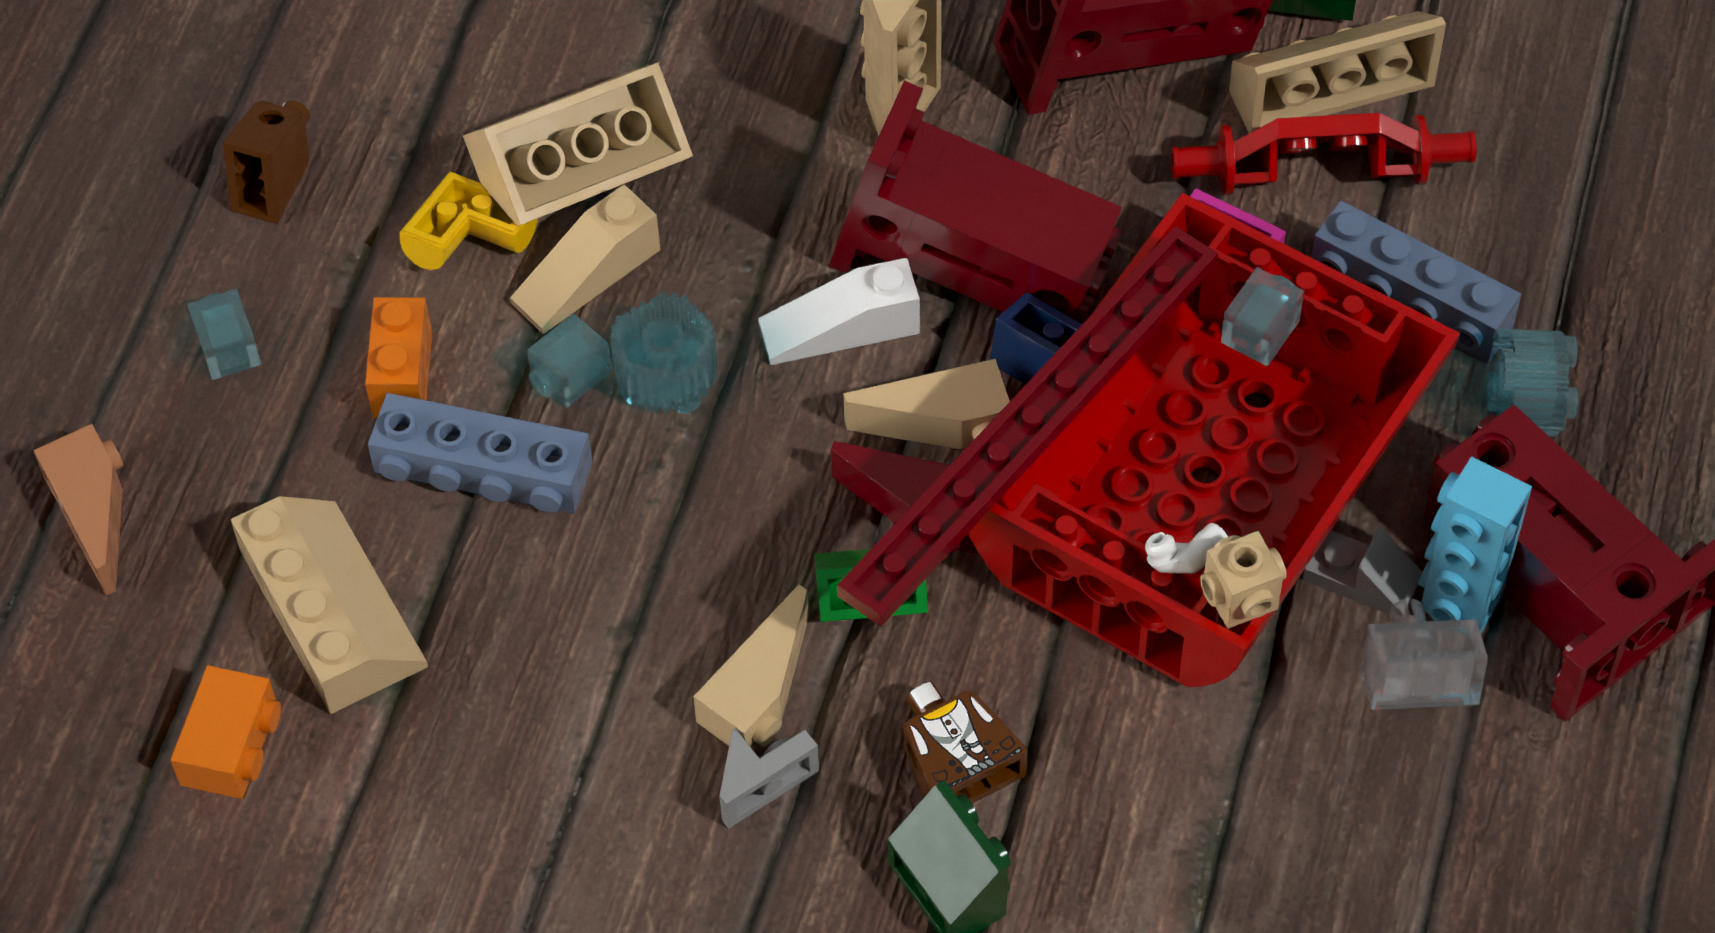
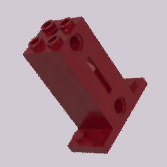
(1089, 37)
(976, 218)
(1583, 561)

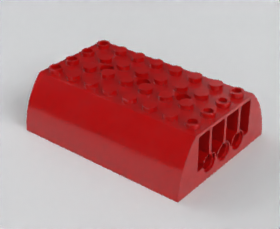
(1123, 467)

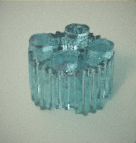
(664, 354)
(1534, 376)

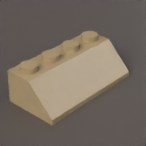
(900, 45)
(1338, 70)
(579, 145)
(327, 598)

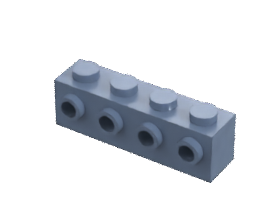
(1417, 277)
(480, 453)

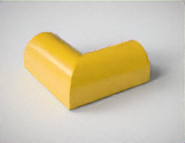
(450, 214)

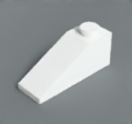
(846, 313)

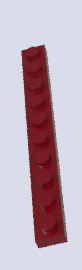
(1026, 427)

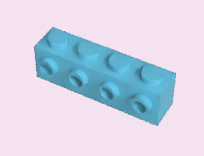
(1473, 543)

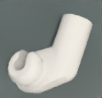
(1175, 557)

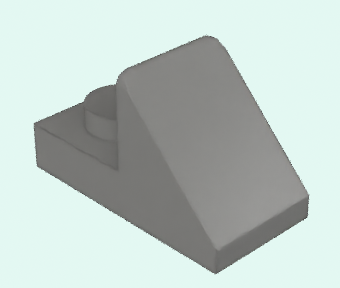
(1363, 572)
(756, 781)

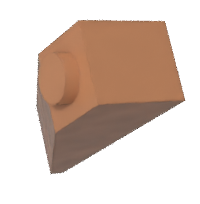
(89, 494)

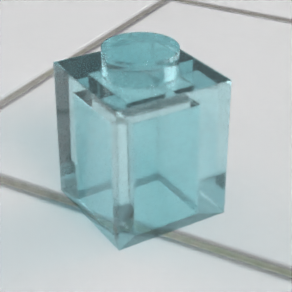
(1262, 316)
(224, 333)
(568, 361)

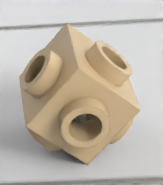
(1243, 578)

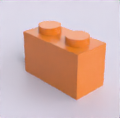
(398, 350)
(226, 732)

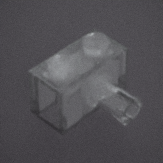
(1422, 661)

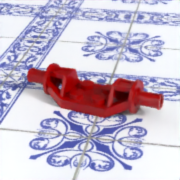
(1342, 133)

